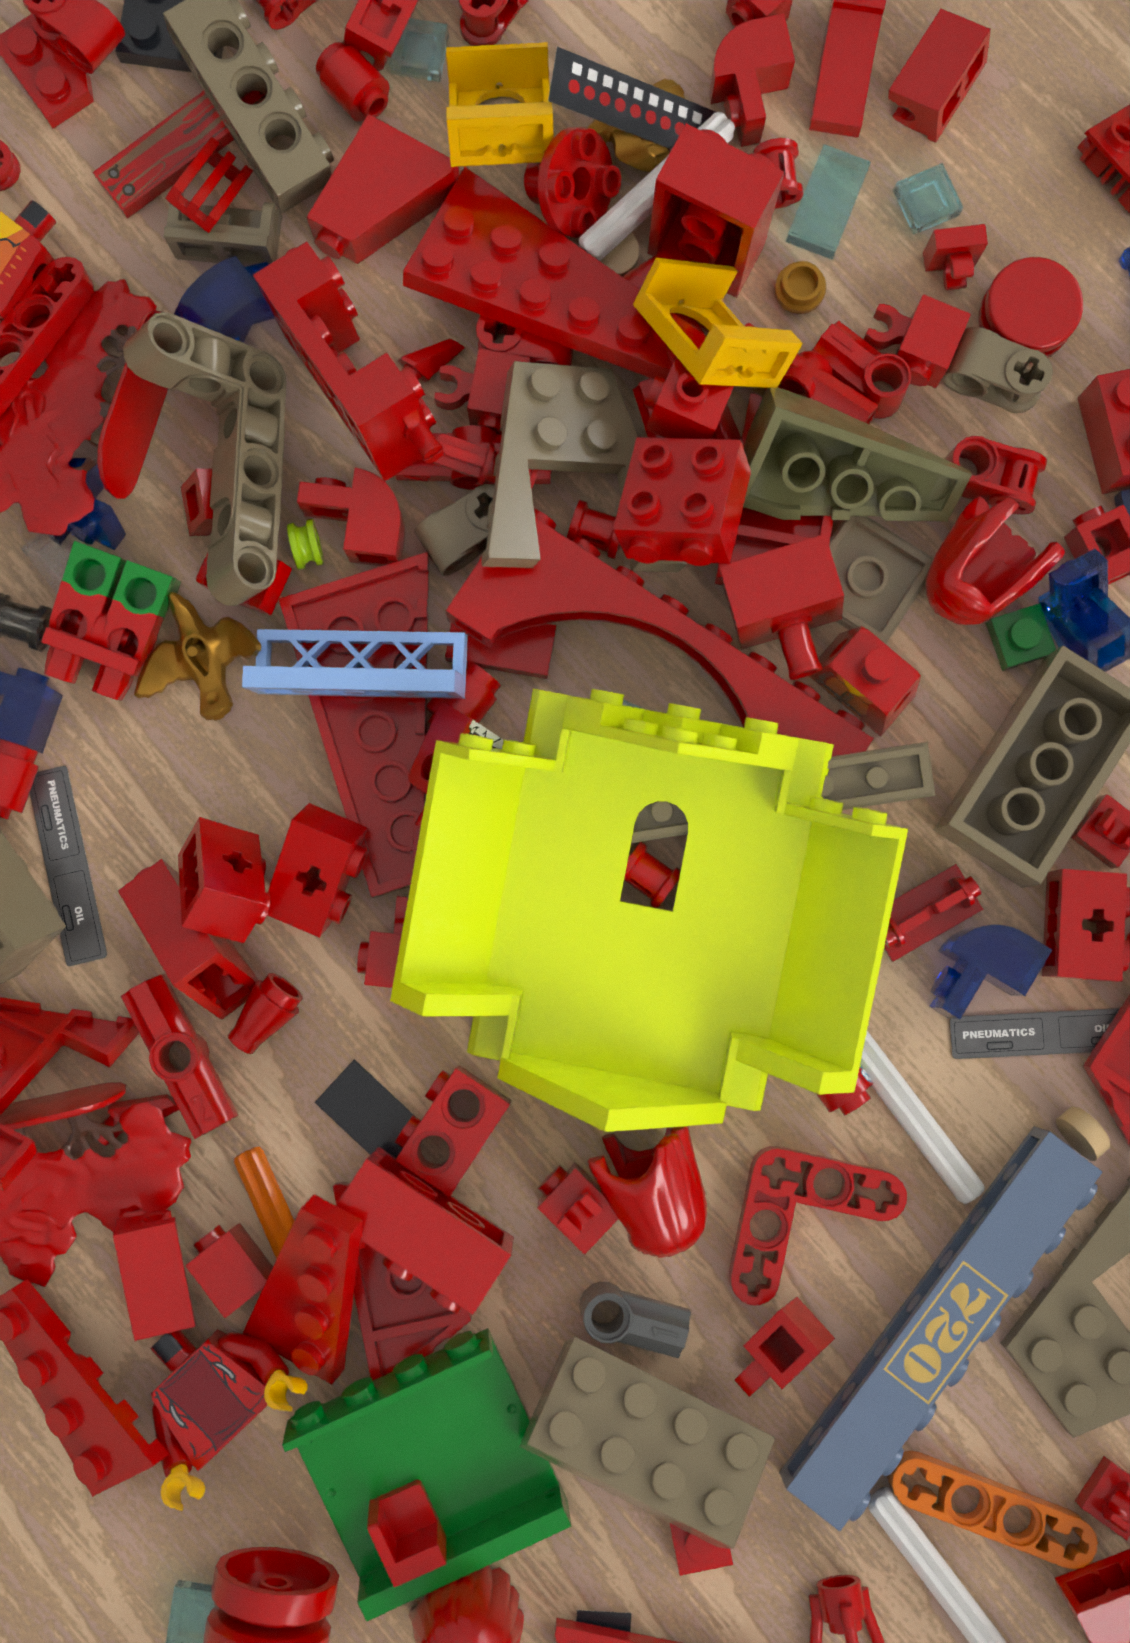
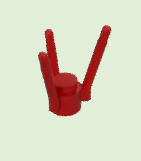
(842, 1605)

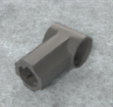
(639, 1322)

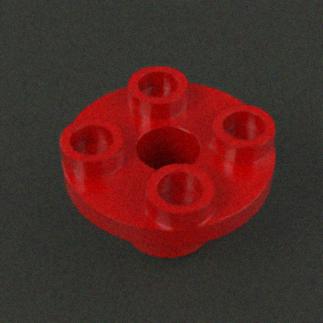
(573, 181)

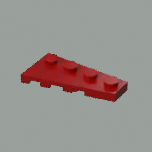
(67, 1388)

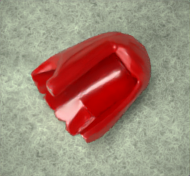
(984, 565)
(656, 1192)
(470, 1610)

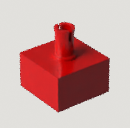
(783, 598)

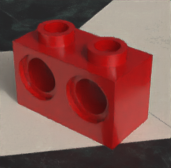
(462, 1135)

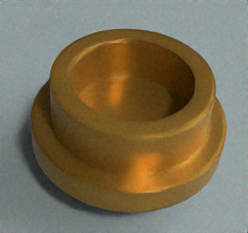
(800, 287)

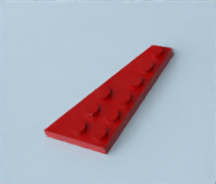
(522, 273)

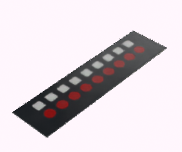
(621, 100)

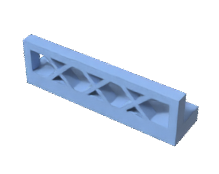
(352, 679)

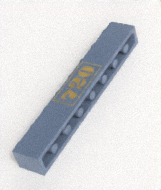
(939, 1328)

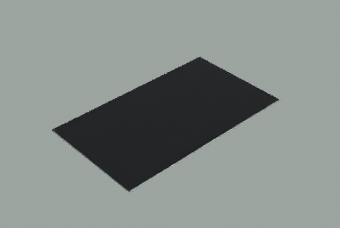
(365, 1110)

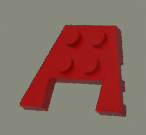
(27, 1044)

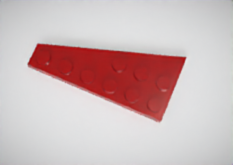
(372, 738)

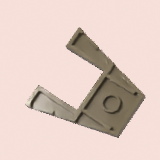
(560, 423)
(1072, 1338)

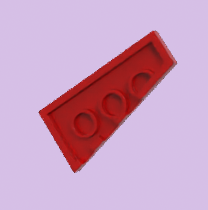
(311, 1291)

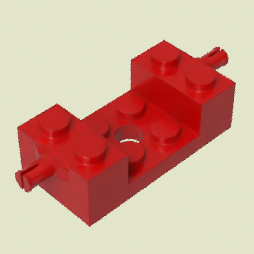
(377, 401)

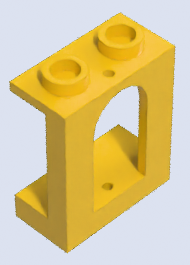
(479, 129)
(731, 351)

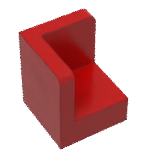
(407, 1532)

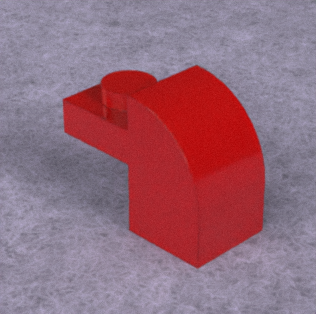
(749, 63)
(371, 511)

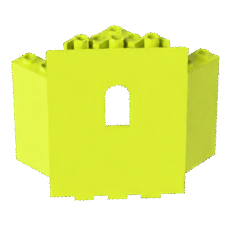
(628, 1004)

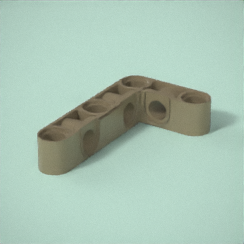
(248, 460)

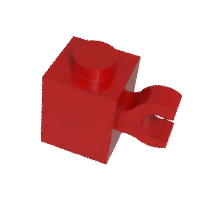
(924, 340)
(481, 389)
(783, 1347)

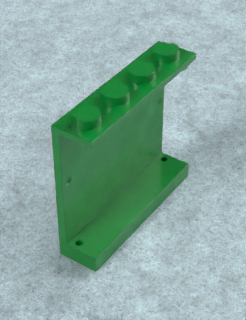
(456, 1430)

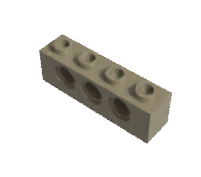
(286, 174)

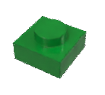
(1020, 637)

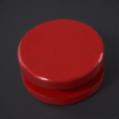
(1033, 304)

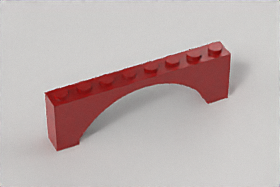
(578, 586)

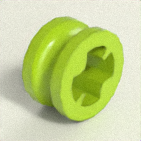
(305, 544)

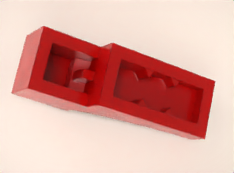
(846, 66)

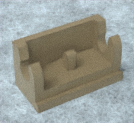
(239, 232)

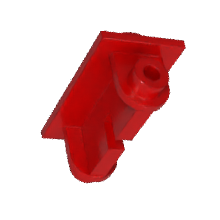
(930, 911)

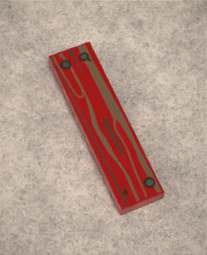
(164, 153)

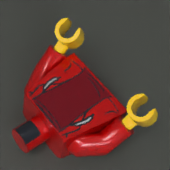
(211, 1399)

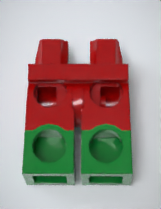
(107, 615)

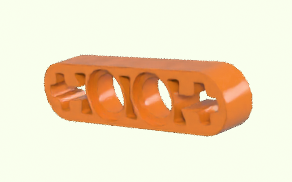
(990, 1511)

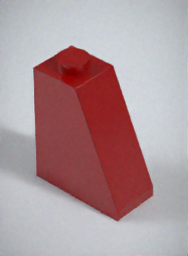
(378, 191)
(195, 962)

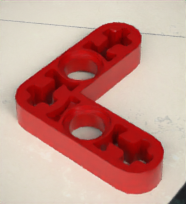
(782, 1201)

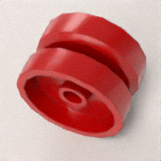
(271, 1597)

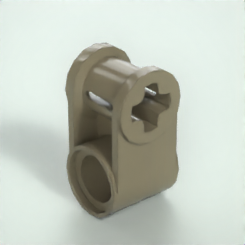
(991, 370)
(457, 532)

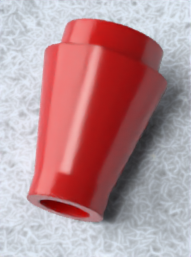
(266, 1010)

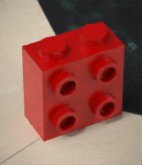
(682, 500)

